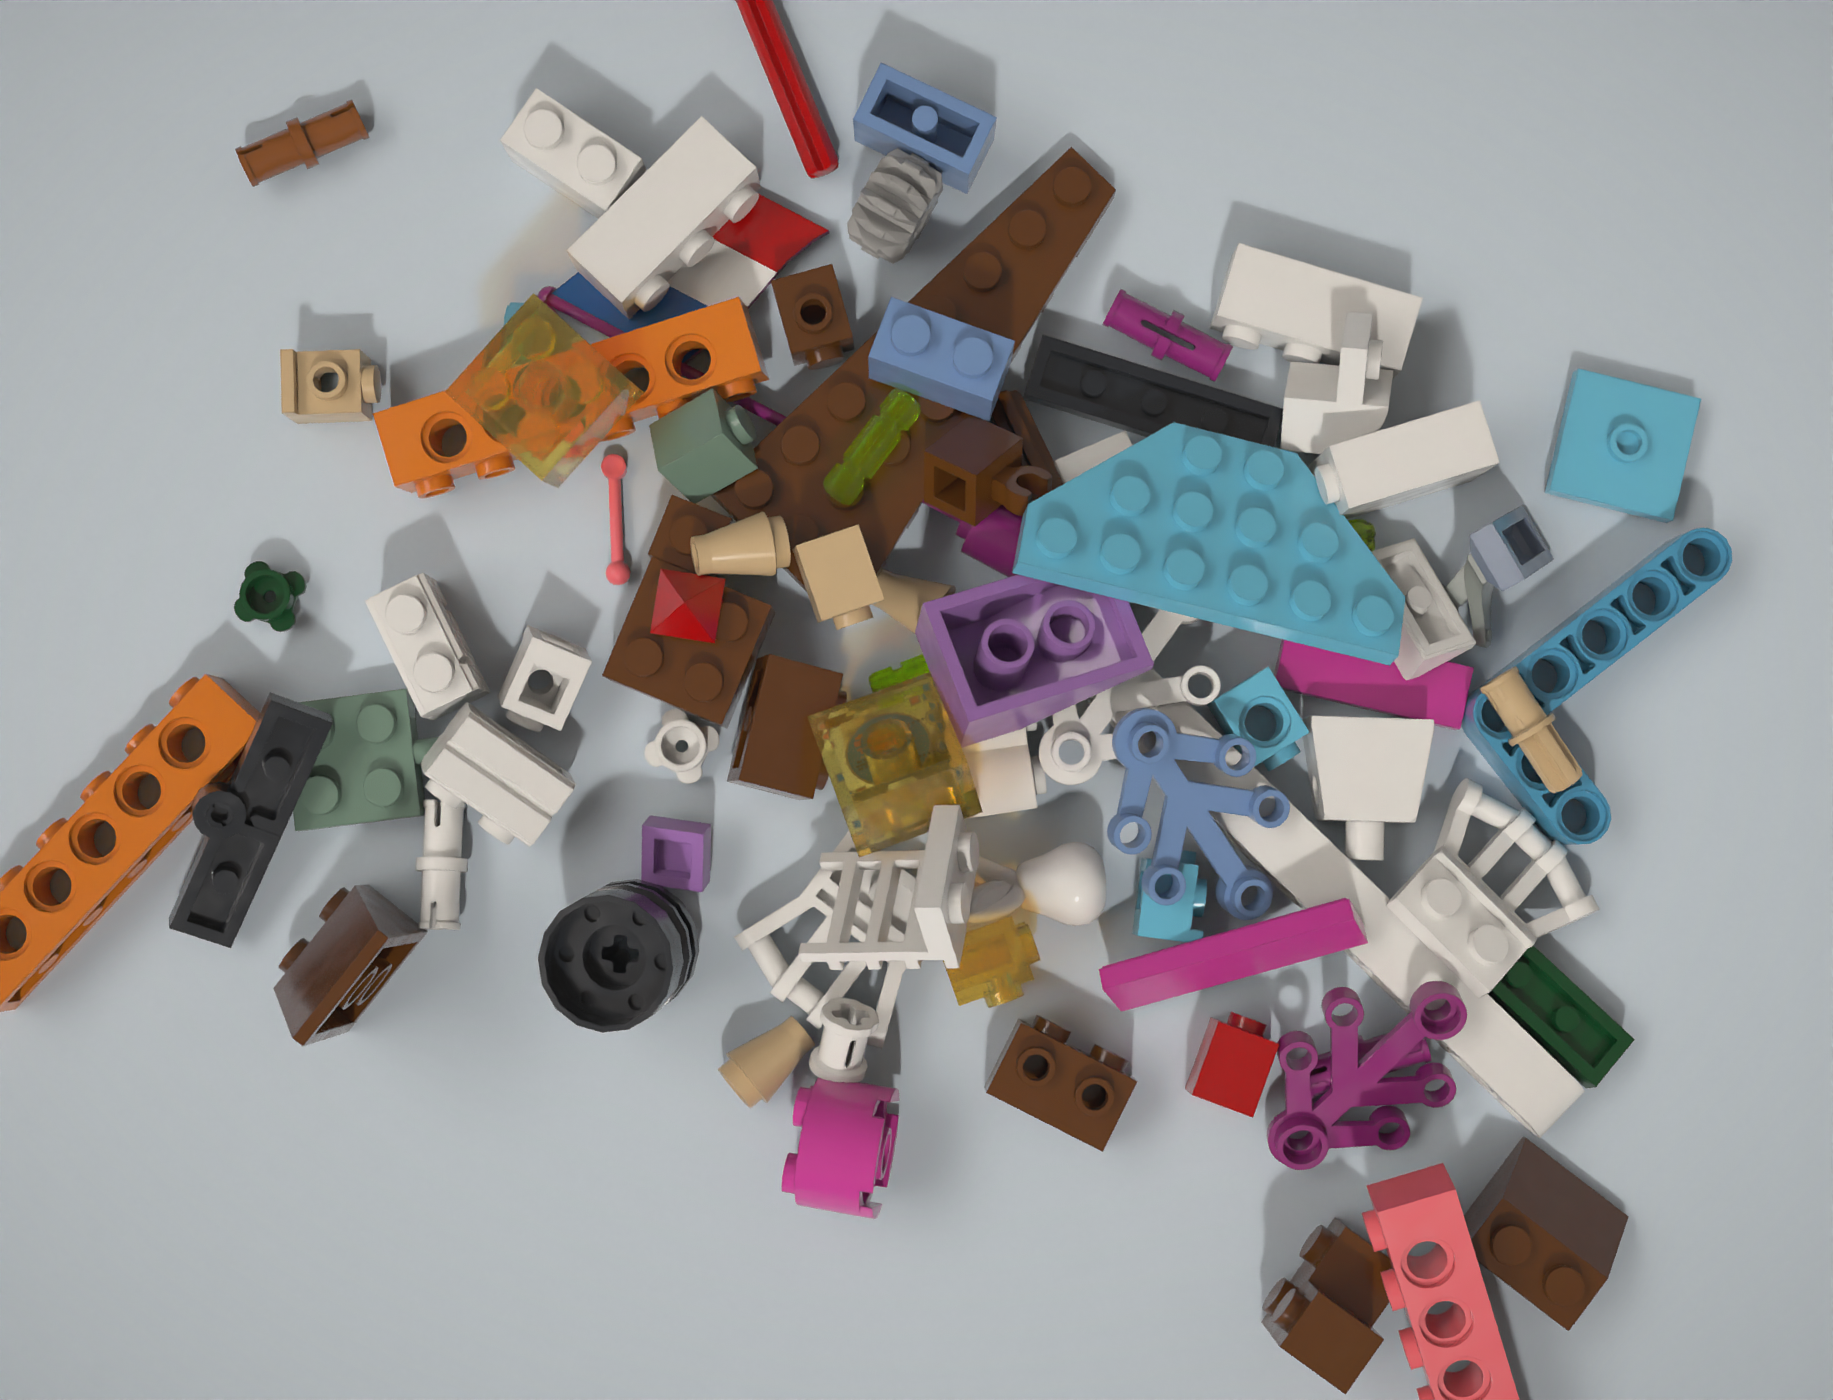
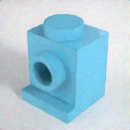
(1173, 920)

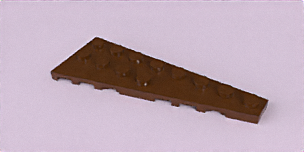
(991, 284)

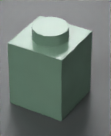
(704, 445)

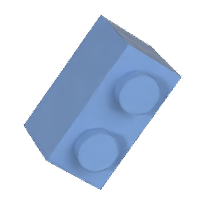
(924, 122)
(940, 358)

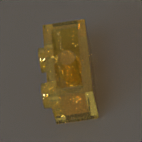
(994, 962)

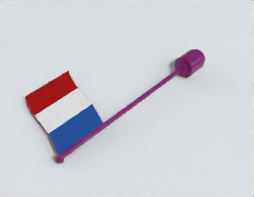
(742, 266)

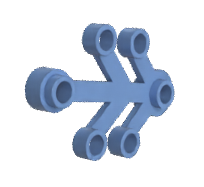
(1187, 807)

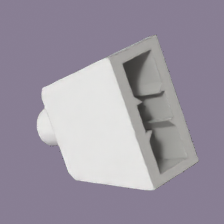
(1366, 775)

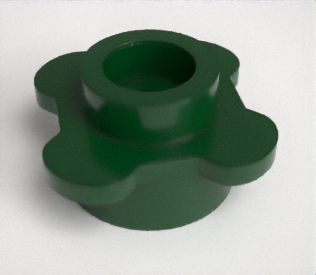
(252, 602)

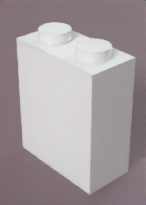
(1406, 461)

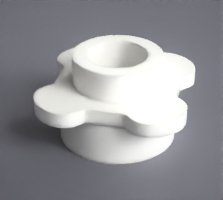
(664, 752)

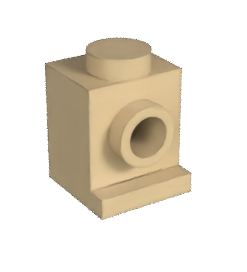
(351, 399)

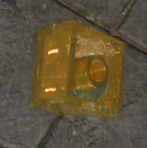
(893, 762)

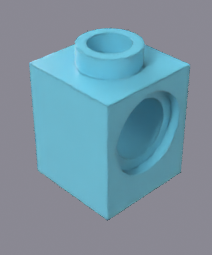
(1264, 691)

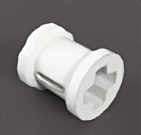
(843, 1040)

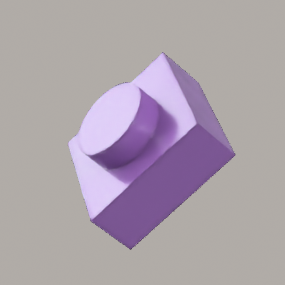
(676, 853)

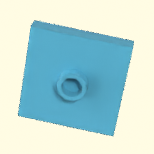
(1622, 445)

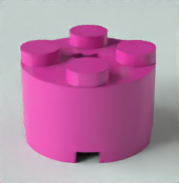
(842, 1146)

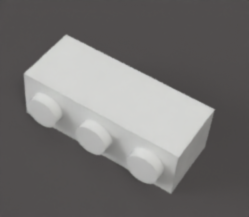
(666, 219)
(1305, 309)

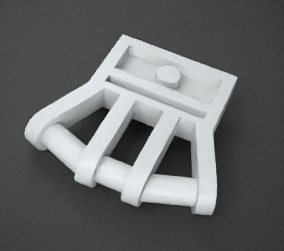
(822, 894)
(1462, 915)

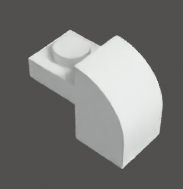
(1336, 401)

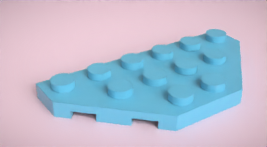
(1216, 537)

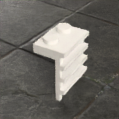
(937, 907)

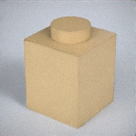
(839, 577)

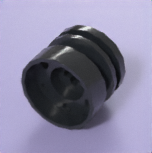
(594, 978)

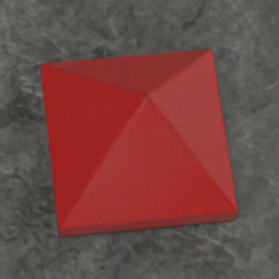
(688, 606)

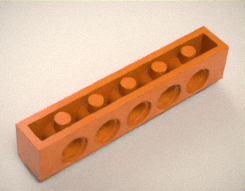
(415, 429)
(140, 832)

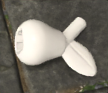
(1061, 884)

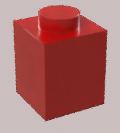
(1233, 1064)

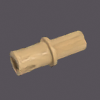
(1532, 730)

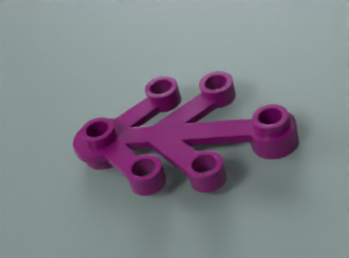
(1361, 1081)

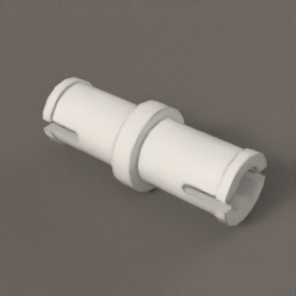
(441, 866)

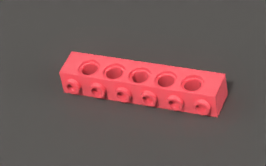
(1424, 1209)

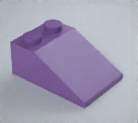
(1025, 652)

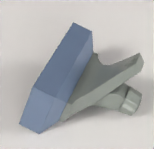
(1498, 557)

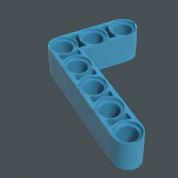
(1577, 665)

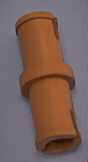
(302, 143)

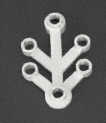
(1120, 698)

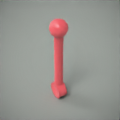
(614, 470)

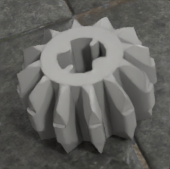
(895, 205)

